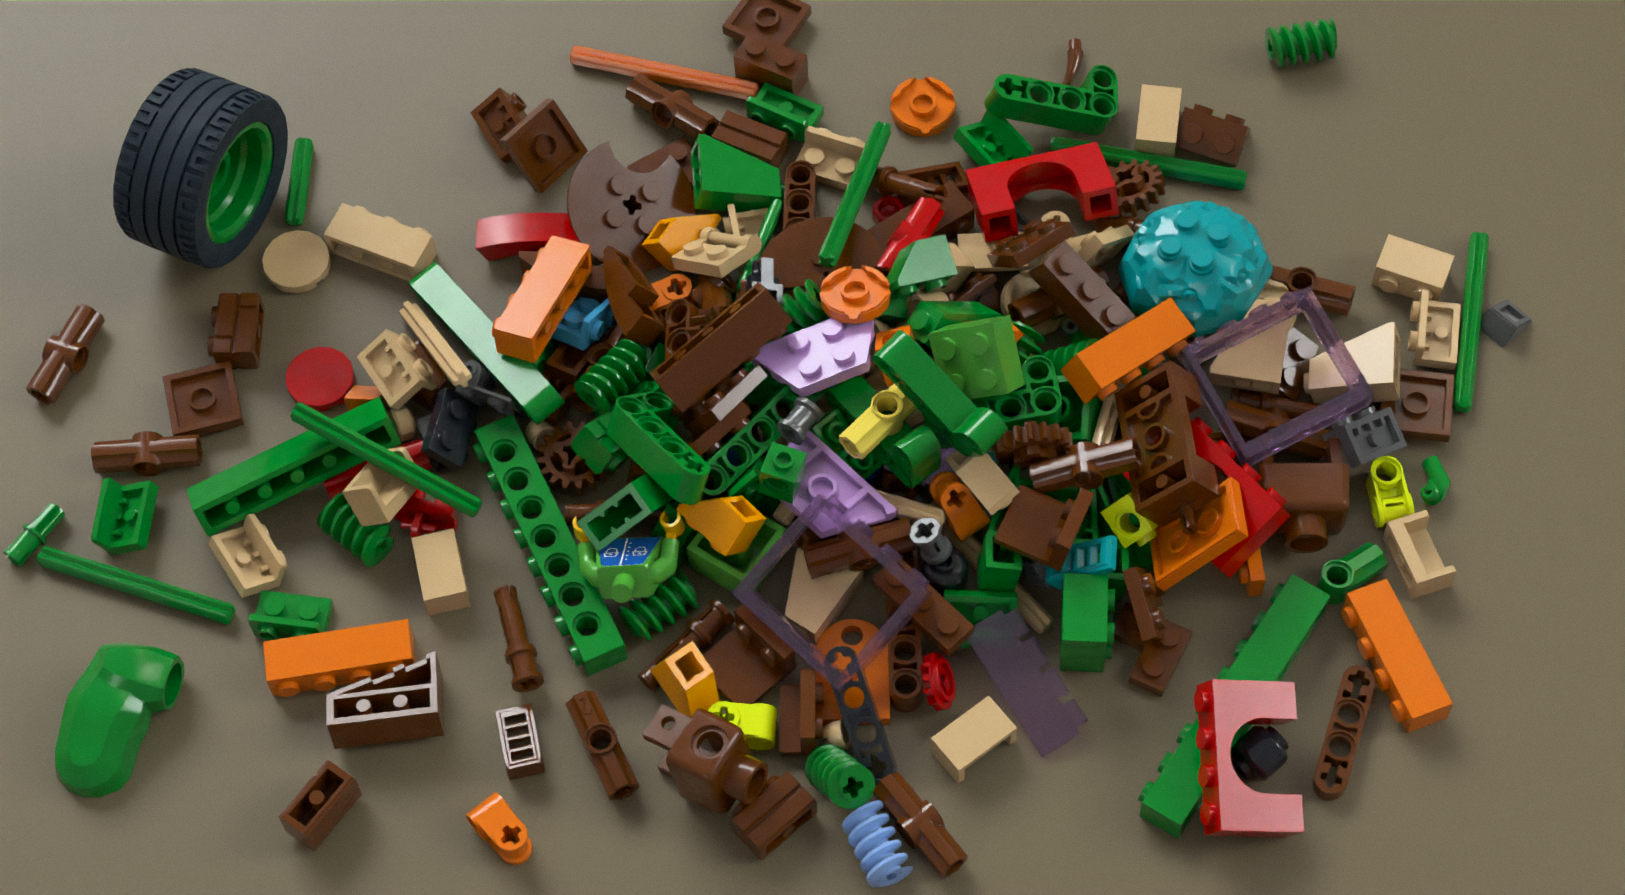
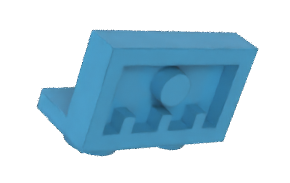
(585, 322)

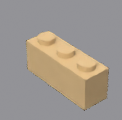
(379, 242)

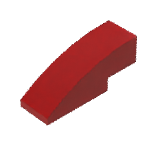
(511, 233)

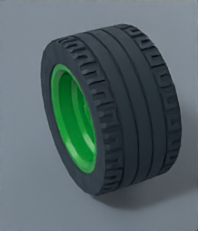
(200, 167)

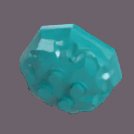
(1200, 259)

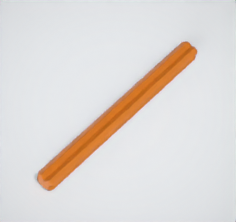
(664, 72)

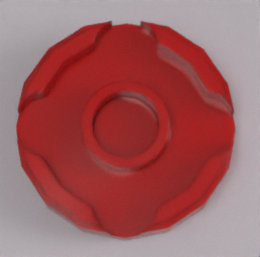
(320, 378)

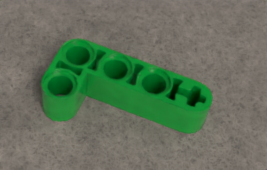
(1056, 104)
(938, 398)
(1025, 401)
(643, 432)
(909, 453)

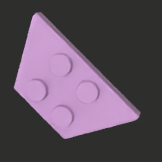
(819, 355)
(830, 475)

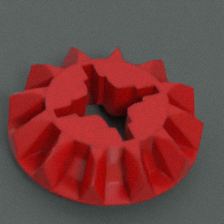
(938, 681)

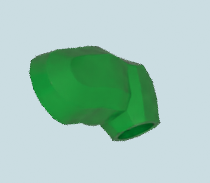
(111, 715)

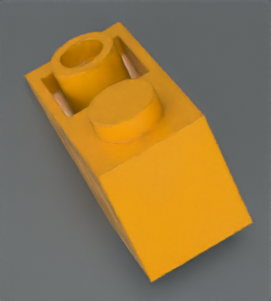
(673, 233)
(725, 522)
(687, 680)

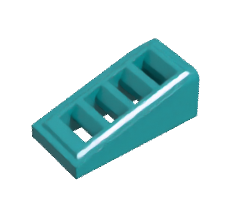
(1084, 560)

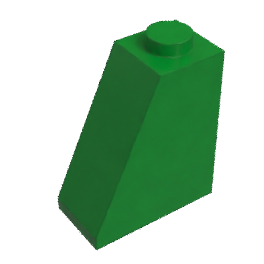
(731, 177)
(936, 314)
(624, 511)

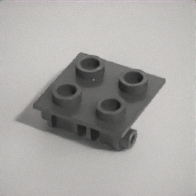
(480, 392)

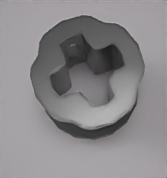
(799, 420)
(927, 549)

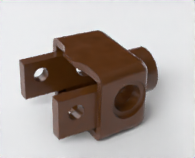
(1314, 496)
(701, 776)

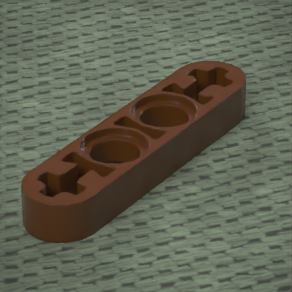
(1347, 733)

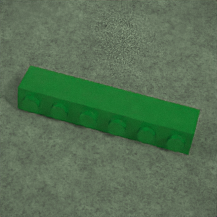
(285, 470)

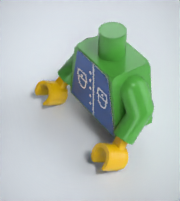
(630, 565)

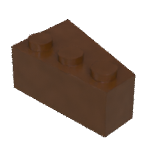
(388, 708)

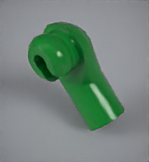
(1438, 482)

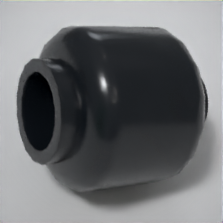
(948, 575)
(1260, 753)

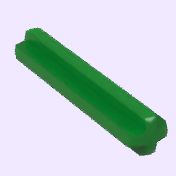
(298, 182)

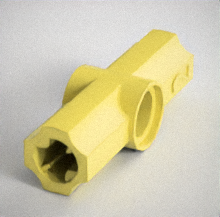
(874, 426)

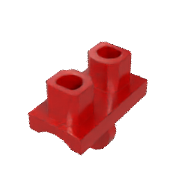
(426, 516)

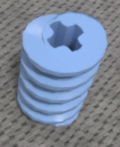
(873, 845)

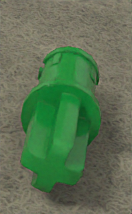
(34, 534)

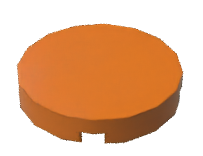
(922, 106)
(855, 294)

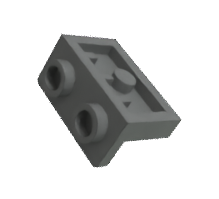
(1368, 436)

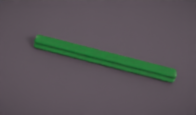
(1169, 166)
(854, 195)
(1470, 322)
(386, 459)
(136, 585)

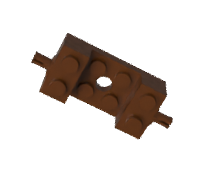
(1173, 475)

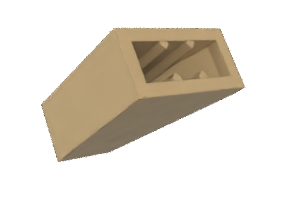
(1376, 356)
(1255, 362)
(821, 600)

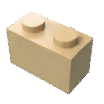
(1410, 268)

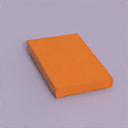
(1220, 527)

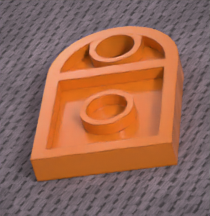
(876, 673)

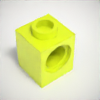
(1118, 519)

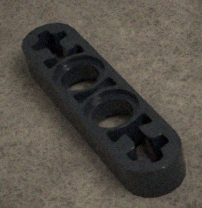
(865, 713)

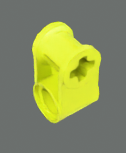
(1388, 498)
(756, 721)

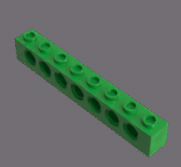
(506, 439)

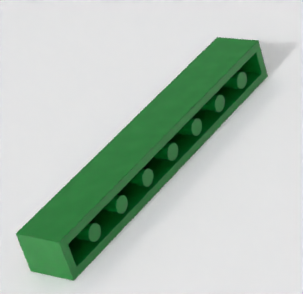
(1264, 657)

